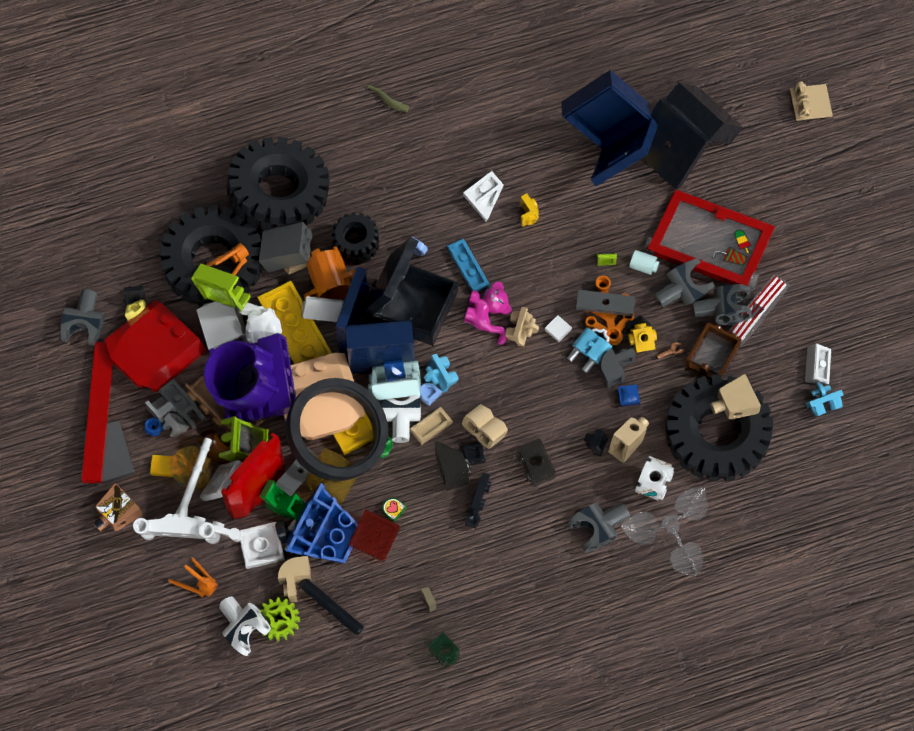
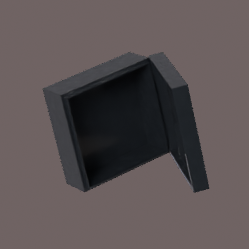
(689, 123)
(411, 295)

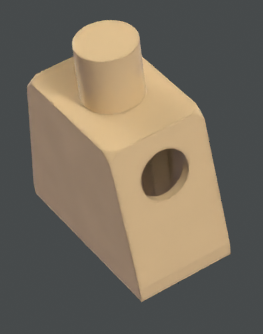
(736, 399)
(628, 438)

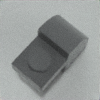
(612, 364)

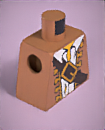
(116, 510)

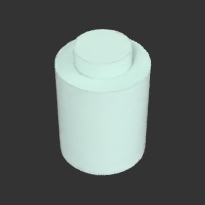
(644, 262)

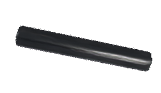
(332, 607)

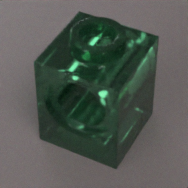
(438, 644)

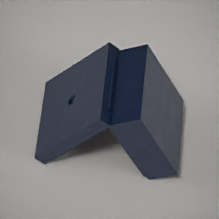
(614, 120)
(370, 343)

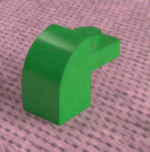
(280, 501)

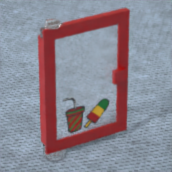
(721, 239)

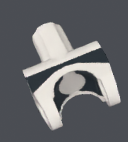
(401, 415)
(242, 624)

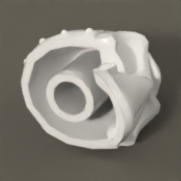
(260, 322)

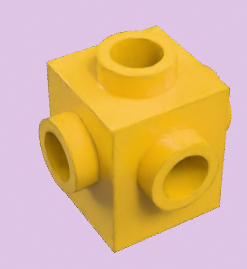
(648, 341)

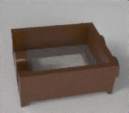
(713, 351)

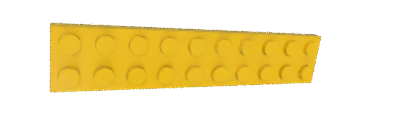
(307, 343)

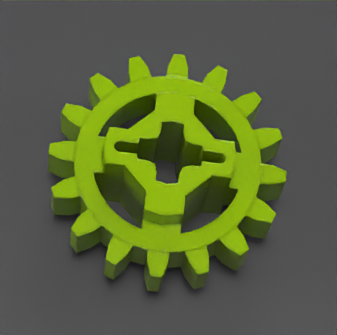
(286, 623)

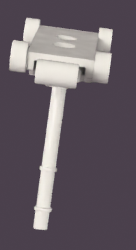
(179, 524)

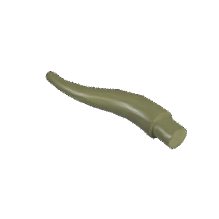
(399, 106)

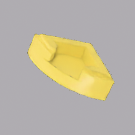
(134, 309)

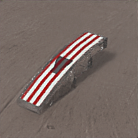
(760, 307)

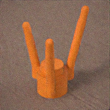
(237, 254)
(206, 585)

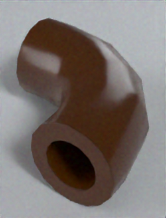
(216, 446)

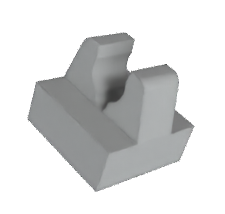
(176, 423)

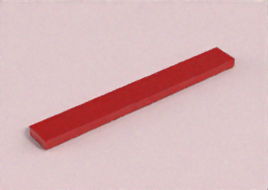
(97, 415)

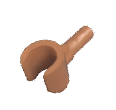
(672, 350)

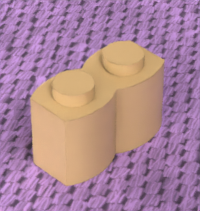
(484, 426)

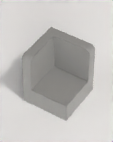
(160, 408)

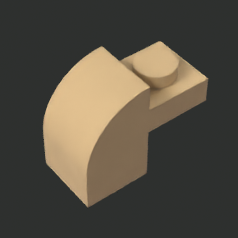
(291, 572)

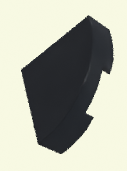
(640, 319)

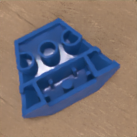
(329, 534)

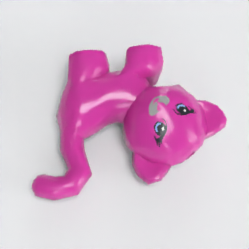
(493, 301)

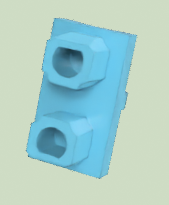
(437, 373)
(817, 404)

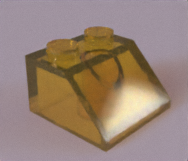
(338, 489)

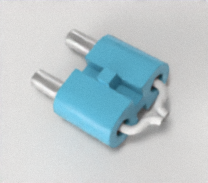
(591, 346)

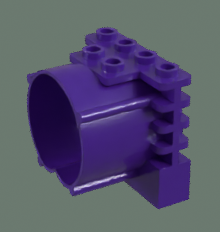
(275, 384)

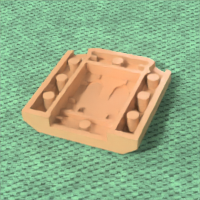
(328, 411)

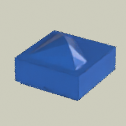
(394, 370)
(628, 395)

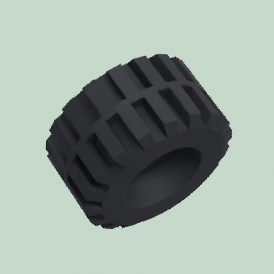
(356, 224)

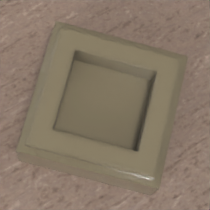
(429, 599)

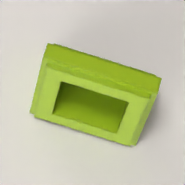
(606, 258)

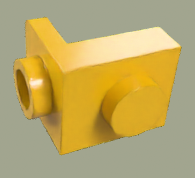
(530, 207)

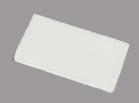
(321, 309)
(818, 364)

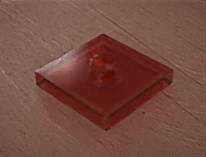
(374, 535)

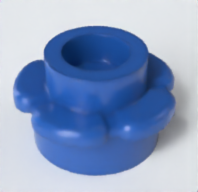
(153, 422)

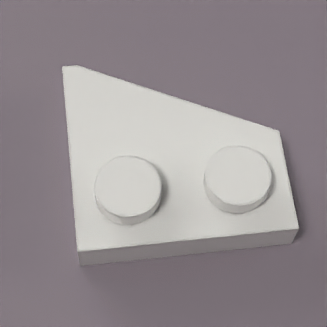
(484, 194)

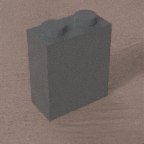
(285, 246)

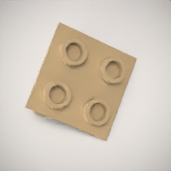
(810, 101)

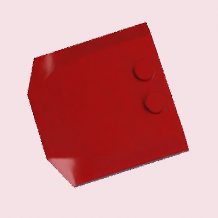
(153, 347)
(250, 478)

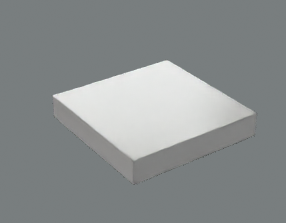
(261, 546)

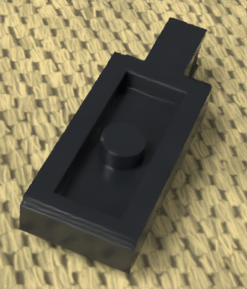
(478, 503)

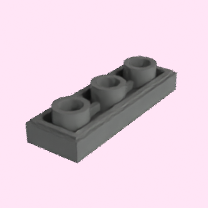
(616, 303)
(293, 477)

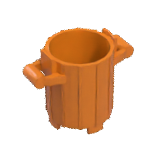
(328, 274)

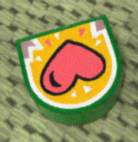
(393, 509)

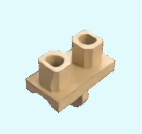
(524, 326)

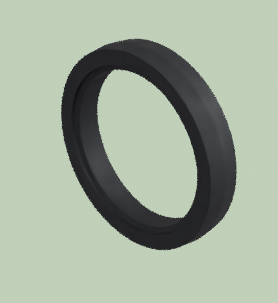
(369, 403)

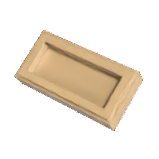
(431, 425)

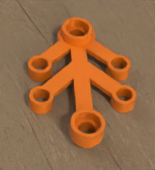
(609, 318)

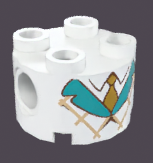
(652, 468)

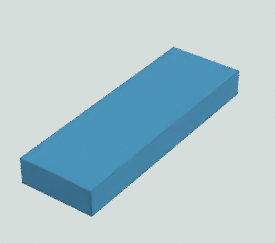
(468, 265)

